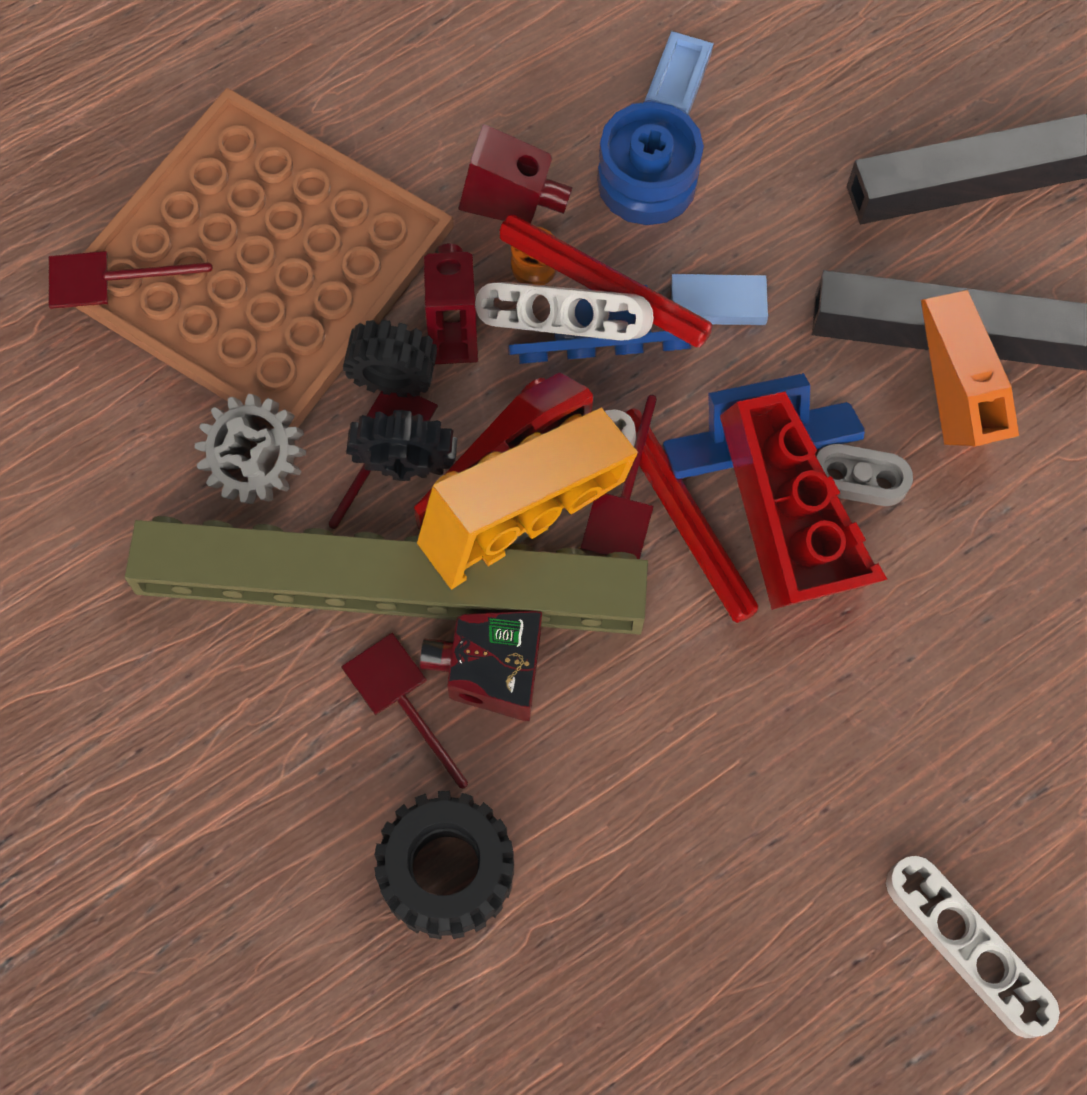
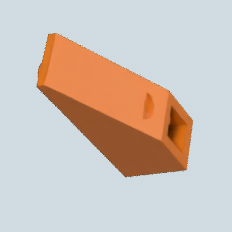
(967, 374)

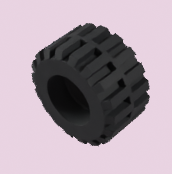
(438, 819)

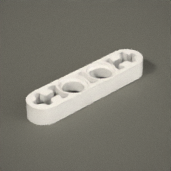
(562, 310)
(964, 952)

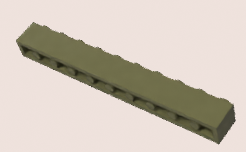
(381, 575)

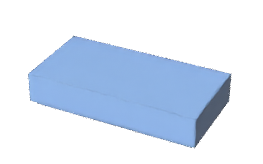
(680, 71)
(723, 297)

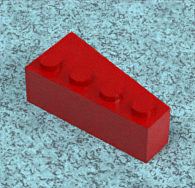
(792, 506)

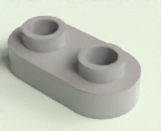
(862, 468)

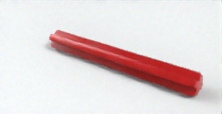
(601, 277)
(695, 528)

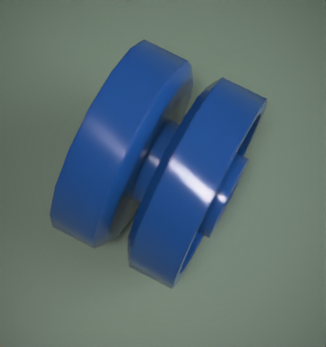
(649, 163)

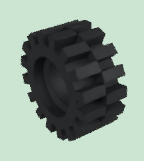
(390, 358)

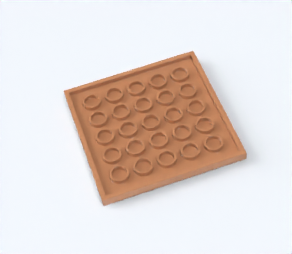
(295, 250)

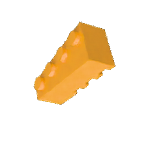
(521, 491)

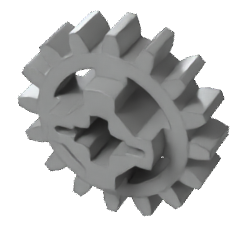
(240, 430)

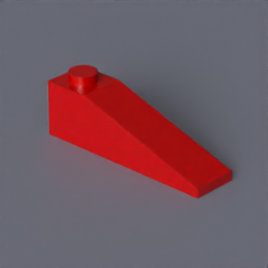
(539, 408)

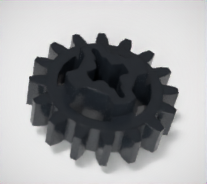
(401, 445)

